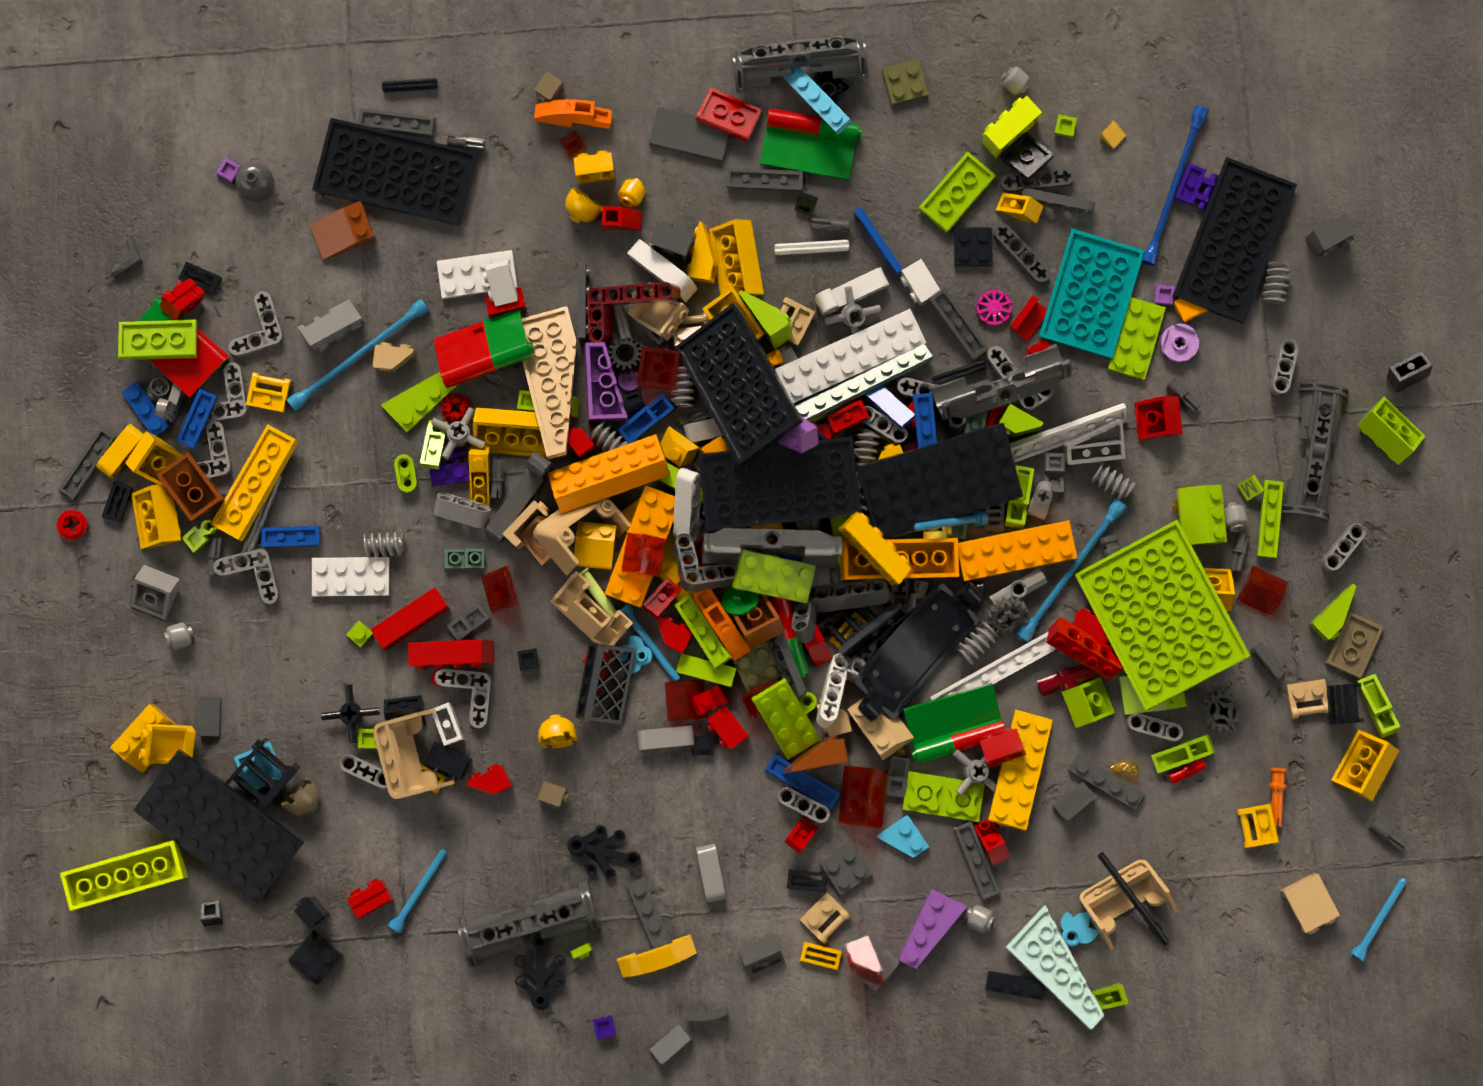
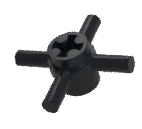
(342, 713)

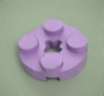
(1188, 337)

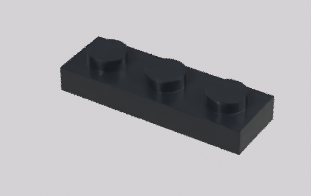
(1014, 985)

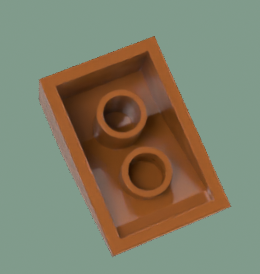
(343, 231)
(190, 487)
(760, 623)
(822, 754)

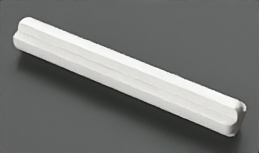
(811, 247)

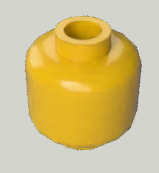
(631, 192)

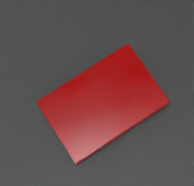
(728, 114)

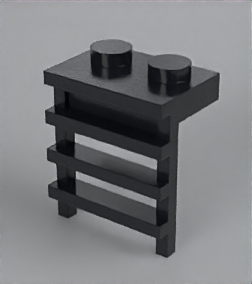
(1343, 704)

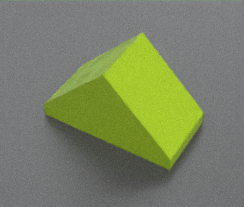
(1110, 996)

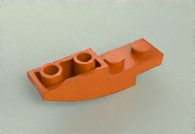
(572, 111)
(721, 623)

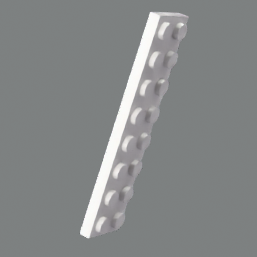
(850, 356)

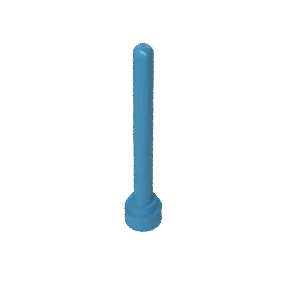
(978, 518)
(628, 611)
(398, 922)
(1360, 951)

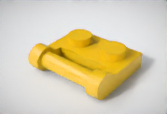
(266, 398)
(1264, 825)

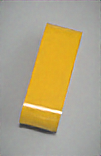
(119, 451)

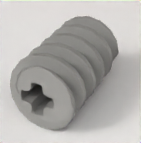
(1276, 283)
(683, 391)
(605, 438)
(865, 446)
(1113, 482)
(384, 545)
(977, 642)

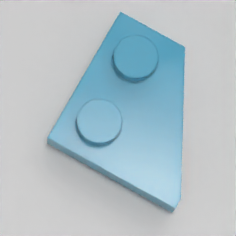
(904, 837)

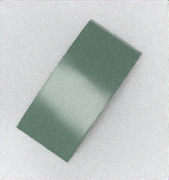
(463, 558)

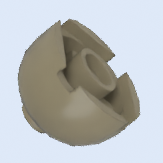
(302, 798)

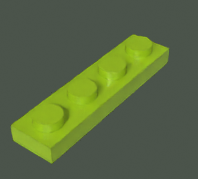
(1270, 519)
(703, 631)

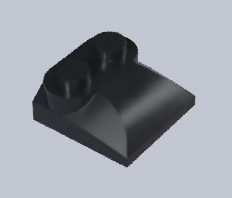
(836, 88)
(315, 957)

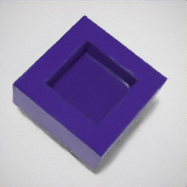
(604, 1027)

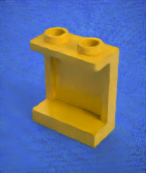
(163, 741)

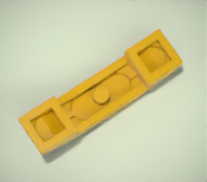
(657, 958)

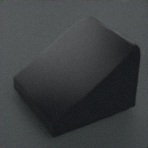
(211, 913)

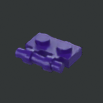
(1191, 183)
(451, 473)

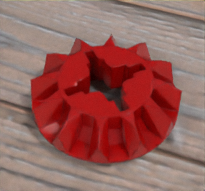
(456, 399)
(64, 520)

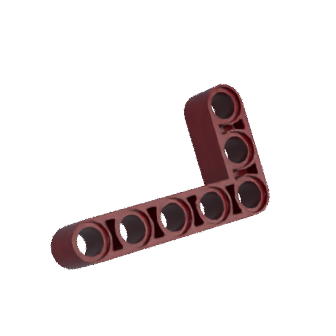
(624, 298)

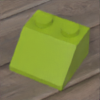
(1019, 422)
(1088, 702)

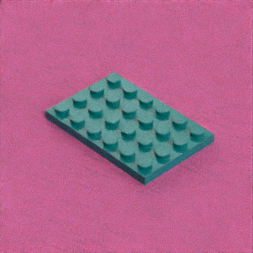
(1091, 294)

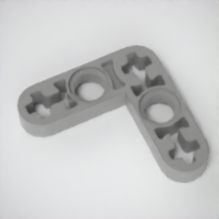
(264, 335)
(233, 400)
(169, 409)
(216, 459)
(258, 568)
(475, 690)

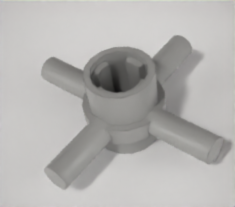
(858, 319)
(460, 440)
(969, 773)

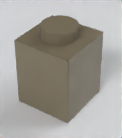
(548, 88)
(553, 794)

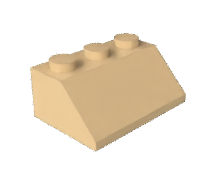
(883, 733)

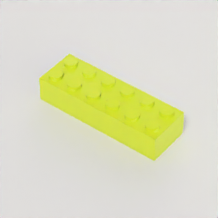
(123, 875)

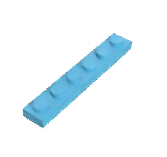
(818, 100)

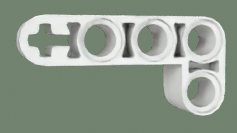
(662, 269)
(863, 286)
(687, 505)
(835, 691)

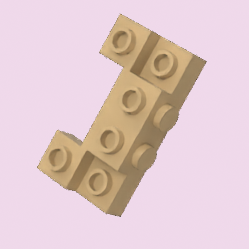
(587, 614)

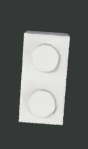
(919, 282)
(501, 283)
(447, 724)

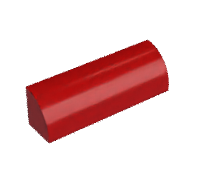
(410, 619)

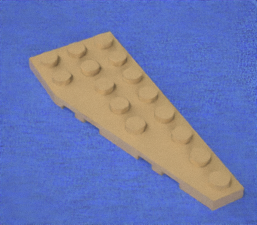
(551, 375)

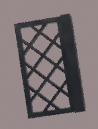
(590, 683)

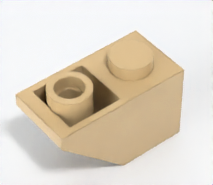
(391, 358)
(840, 726)

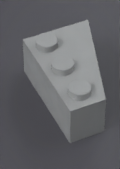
(332, 326)
(1097, 445)

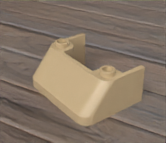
(556, 536)
(400, 756)
(1107, 900)

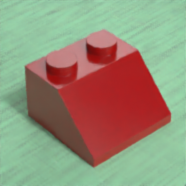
(1158, 418)

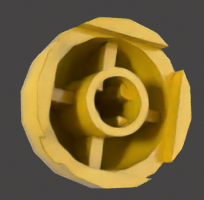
(581, 206)
(556, 732)

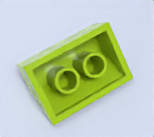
(1391, 431)
(1202, 514)

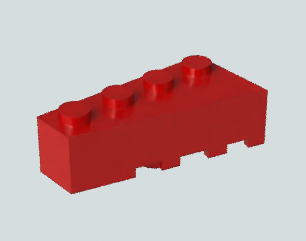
(452, 653)

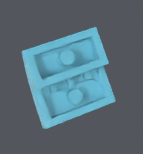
(263, 763)

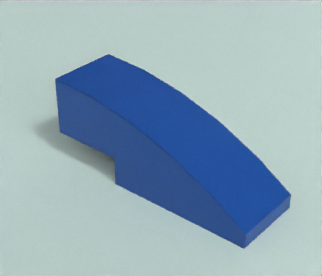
(647, 418)

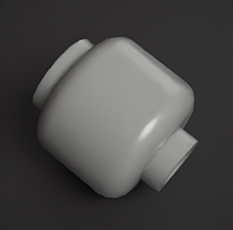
(1015, 80)
(1235, 517)
(178, 635)
(980, 919)

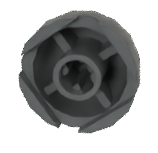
(254, 181)

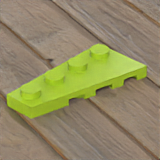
(417, 401)

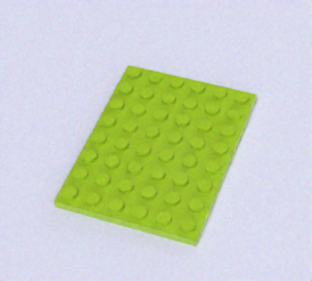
(1162, 615)

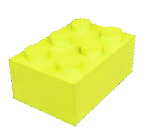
(1010, 126)

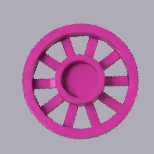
(993, 307)

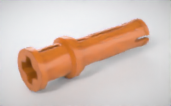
(1278, 786)

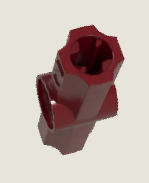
(1065, 679)

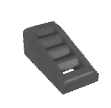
(995, 511)

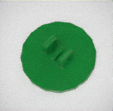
(739, 601)

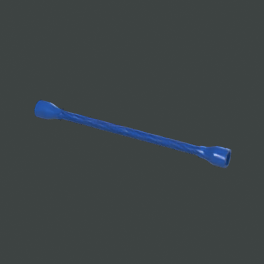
(1198, 117)

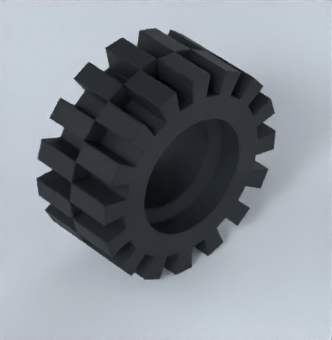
(622, 345)

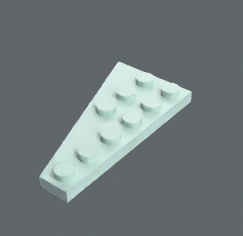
(1051, 962)

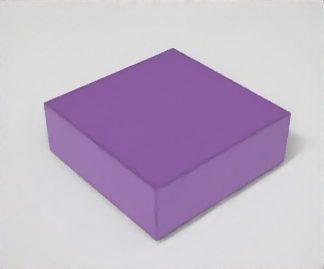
(228, 170)
(1163, 295)

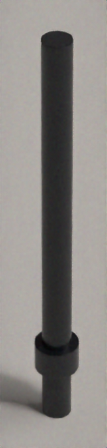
(1154, 927)

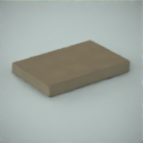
(1354, 645)

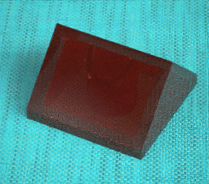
(643, 554)
(500, 589)
(1262, 591)

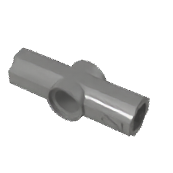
(1029, 583)

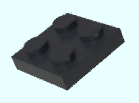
(1026, 156)
(973, 246)

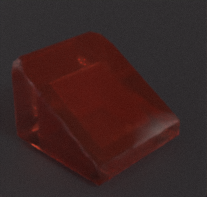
(572, 144)

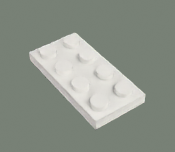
(465, 274)
(351, 576)

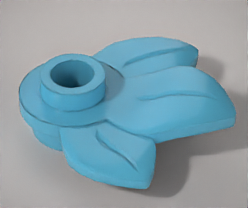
(638, 644)
(1079, 927)

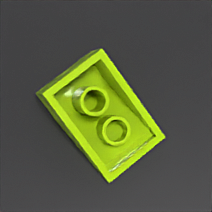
(774, 323)
(1133, 705)

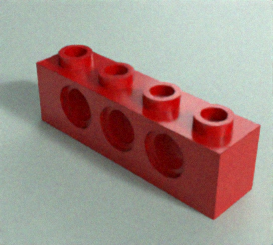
(1084, 648)

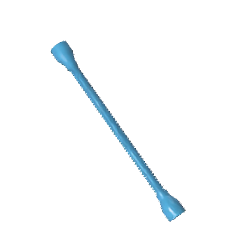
(298, 399)
(1115, 510)

